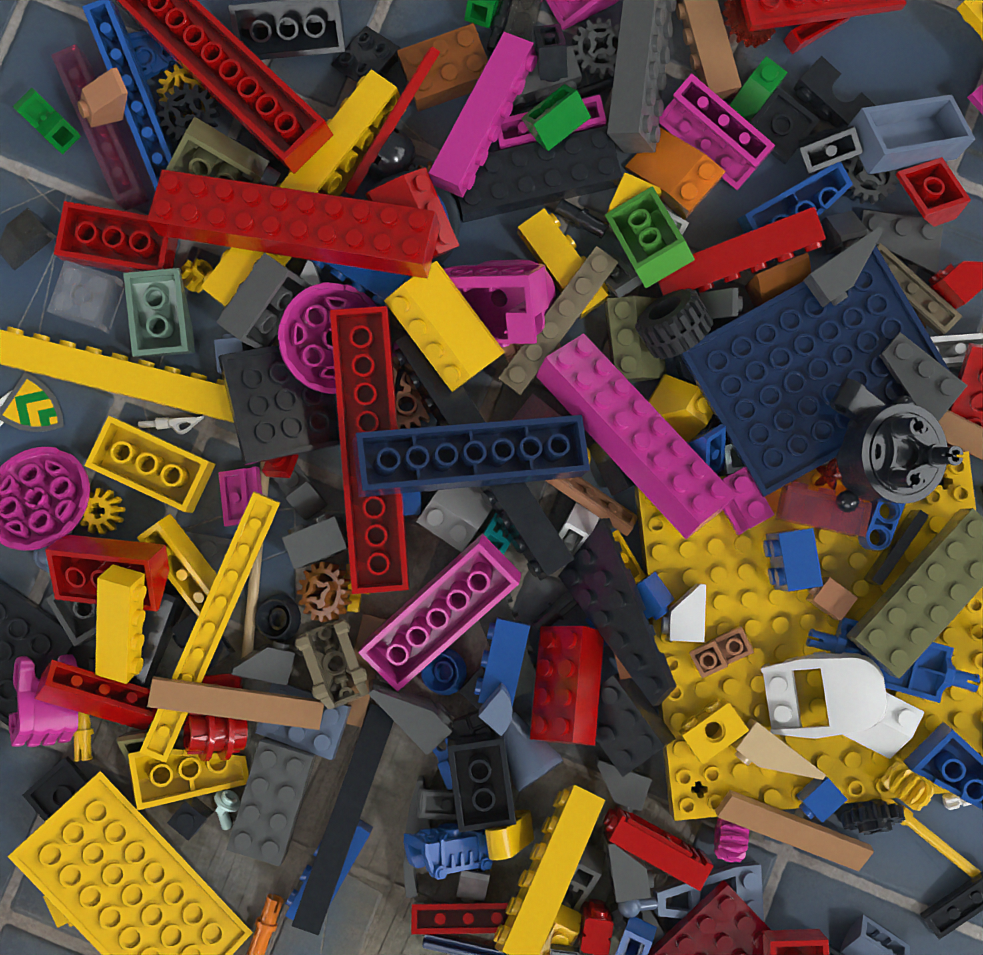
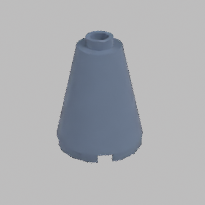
(527, 757)

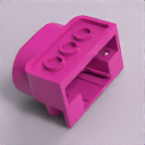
(528, 299)

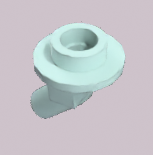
(227, 802)

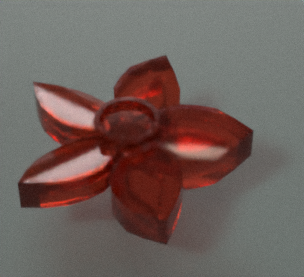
(829, 474)

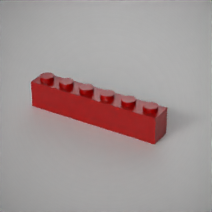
(748, 251)

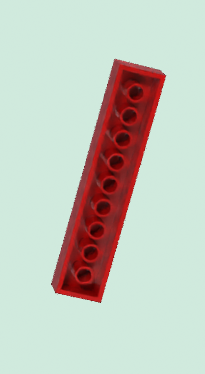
(234, 77)
(295, 223)
(366, 405)

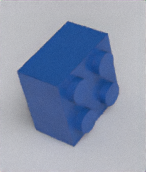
(793, 560)

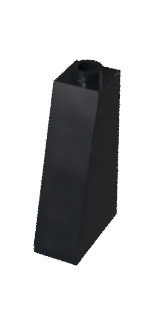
(158, 634)

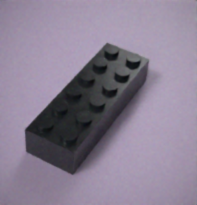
(533, 176)

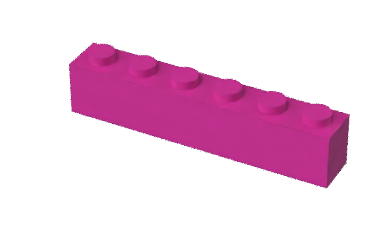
(483, 115)

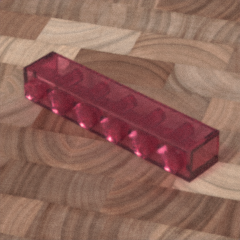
(104, 139)

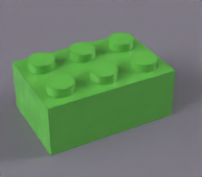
(649, 237)

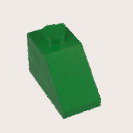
(758, 89)

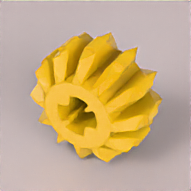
(103, 521)
(907, 786)

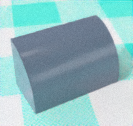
(497, 709)
(869, 938)

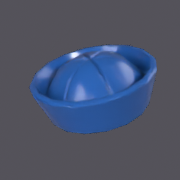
(452, 669)

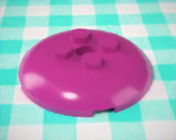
(305, 329)
(42, 478)

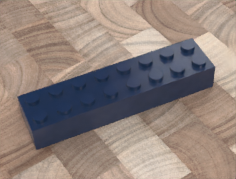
(469, 455)

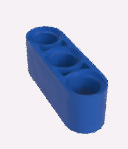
(884, 527)

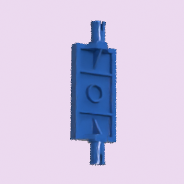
(924, 679)

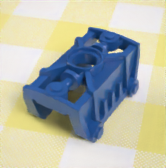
(446, 850)

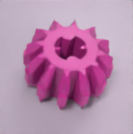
(730, 841)

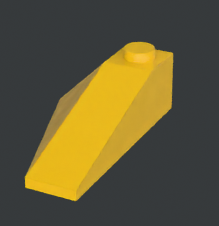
(182, 777)

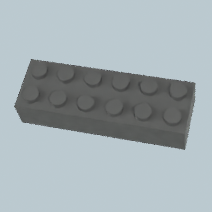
(640, 74)

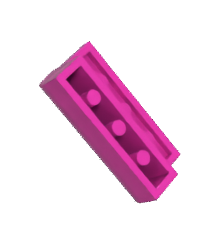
(716, 130)

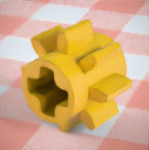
(194, 274)

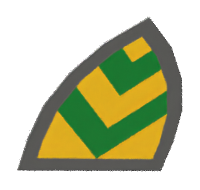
(31, 407)

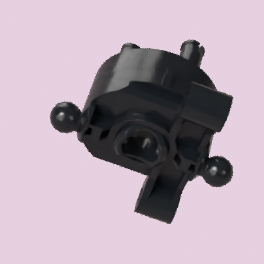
(888, 449)

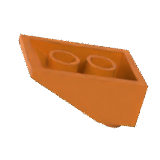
(679, 171)

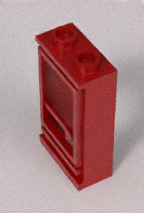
(657, 847)

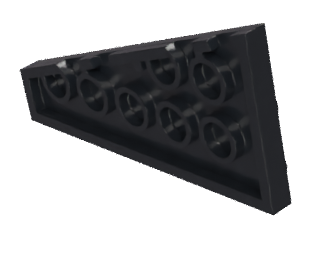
(616, 609)

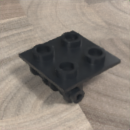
(365, 53)

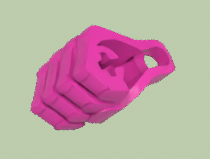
(37, 719)

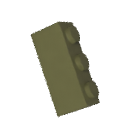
(215, 155)
(626, 347)

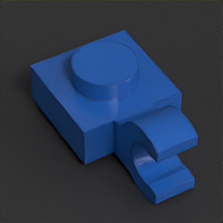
(444, 766)

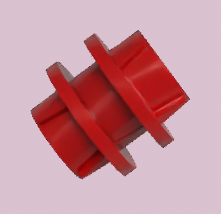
(212, 733)

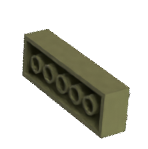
(924, 596)

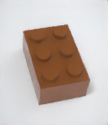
(453, 72)

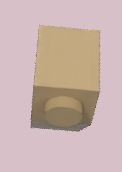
(771, 753)

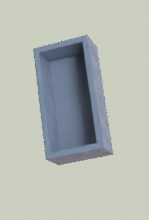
(911, 133)

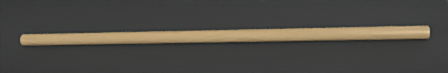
(254, 580)

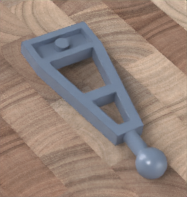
(745, 880)

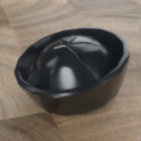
(281, 625)

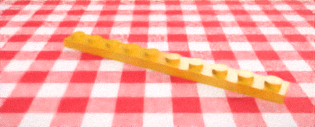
(213, 618)

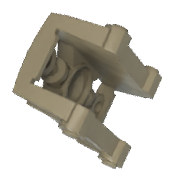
(319, 664)

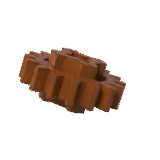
(325, 594)

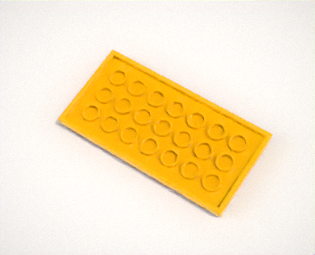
(124, 880)

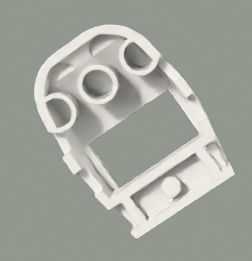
(851, 688)

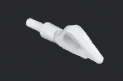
(164, 423)

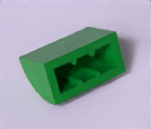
(556, 117)

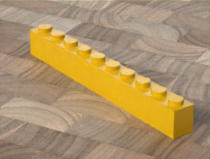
(114, 374)

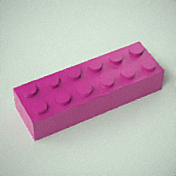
(440, 612)

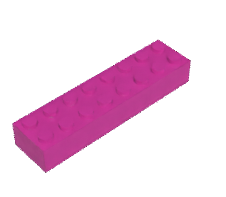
(635, 435)

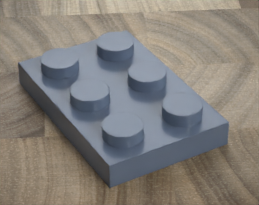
(319, 742)

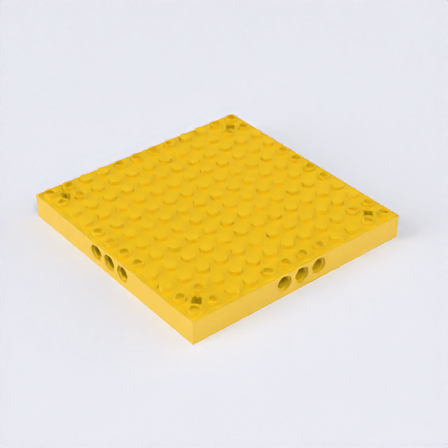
(778, 630)

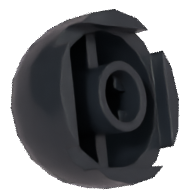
(394, 156)

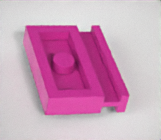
(236, 491)
(748, 505)

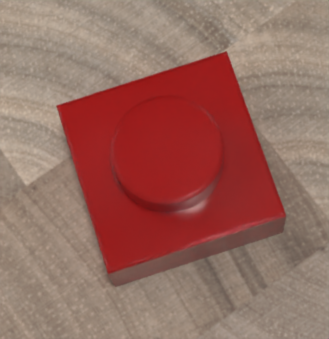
(280, 467)

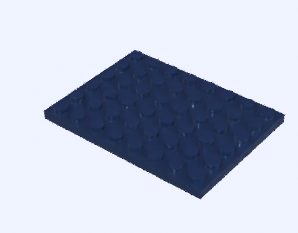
(785, 360)

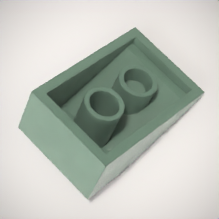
(158, 313)

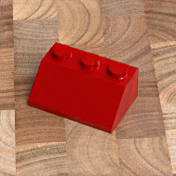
(417, 191)

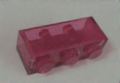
(819, 510)

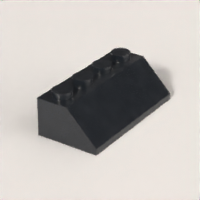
(288, 27)

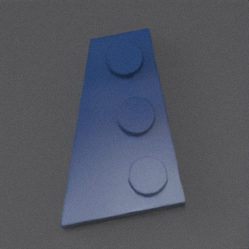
(150, 54)

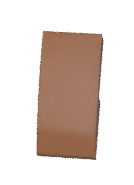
(721, 651)

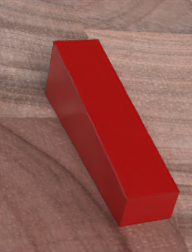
(809, 32)

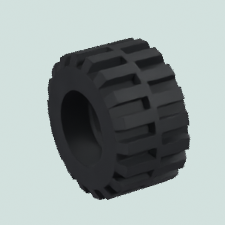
(674, 323)

